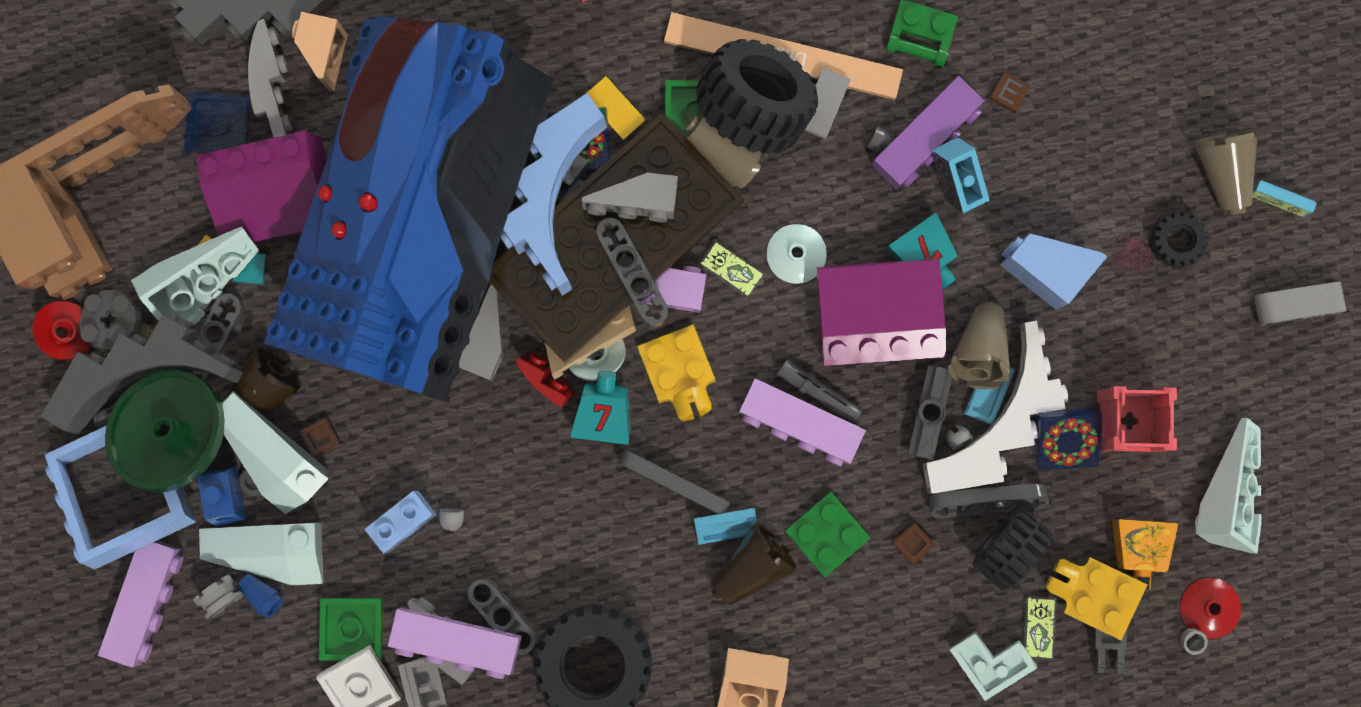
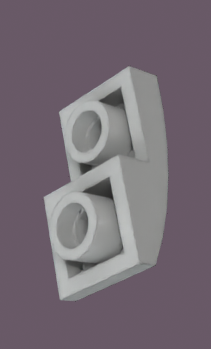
(830, 92)

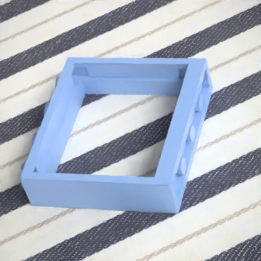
(178, 517)

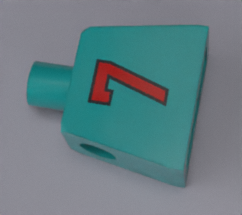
(926, 242)
(603, 411)

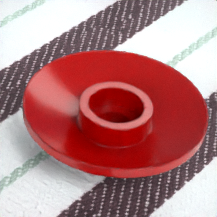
(62, 316)
(1196, 603)

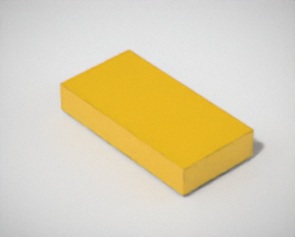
(621, 113)

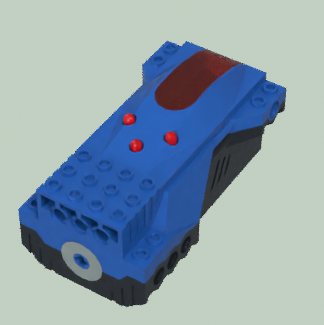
(411, 203)

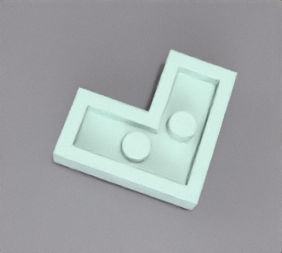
(989, 672)

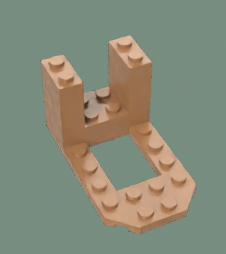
(40, 223)

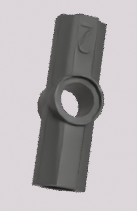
(925, 432)

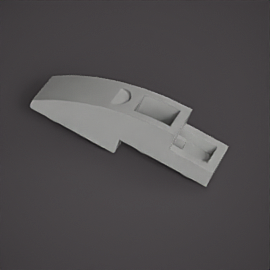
(265, 71)

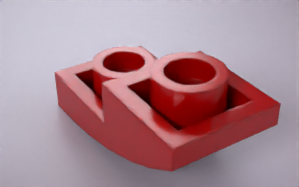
(538, 373)

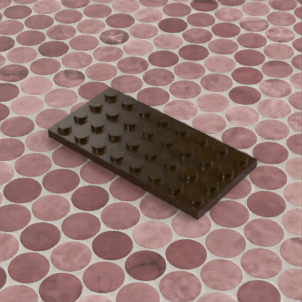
(597, 293)

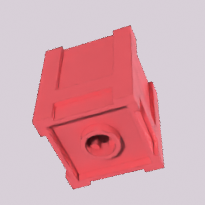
(1153, 419)

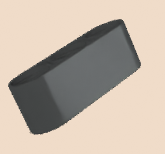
(500, 600)

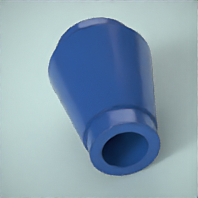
(261, 596)

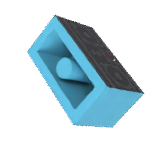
(960, 175)

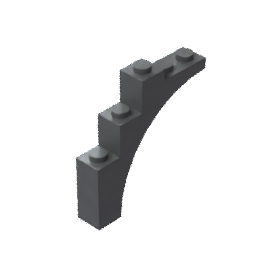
(205, 17)
(96, 379)

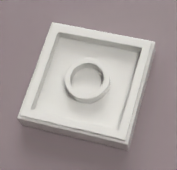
(359, 682)

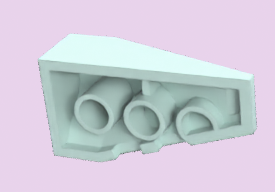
(195, 277)
(272, 459)
(1228, 505)
(271, 551)

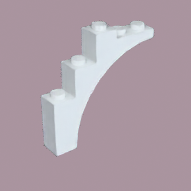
(1032, 394)

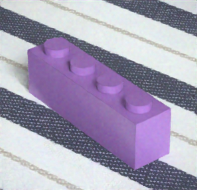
(928, 131)

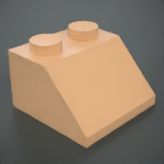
(322, 45)
(752, 680)

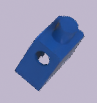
(222, 496)

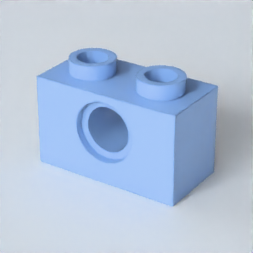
(400, 522)

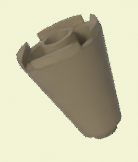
(731, 162)
(1230, 168)
(982, 349)

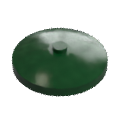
(164, 431)

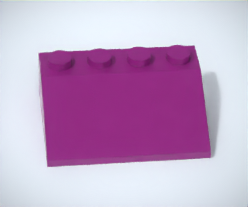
(263, 185)
(881, 312)

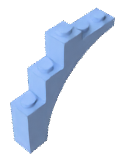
(554, 149)

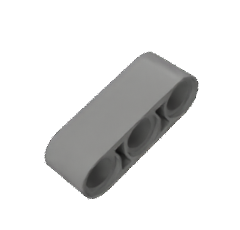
(1300, 303)

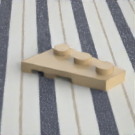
(615, 331)

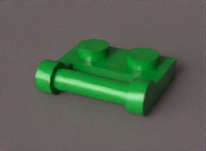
(925, 24)

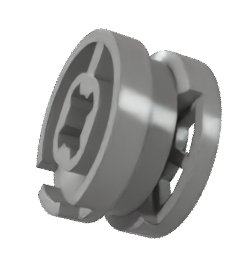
(218, 597)

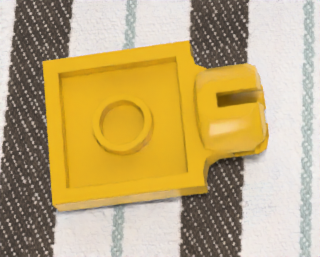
(679, 371)
(1098, 595)

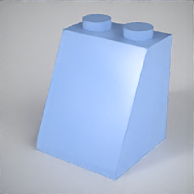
(1051, 267)

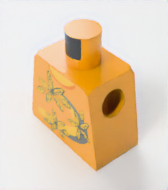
(1143, 547)

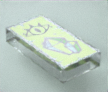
(731, 269)
(1039, 626)

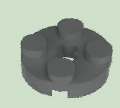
(98, 308)

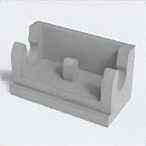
(422, 683)

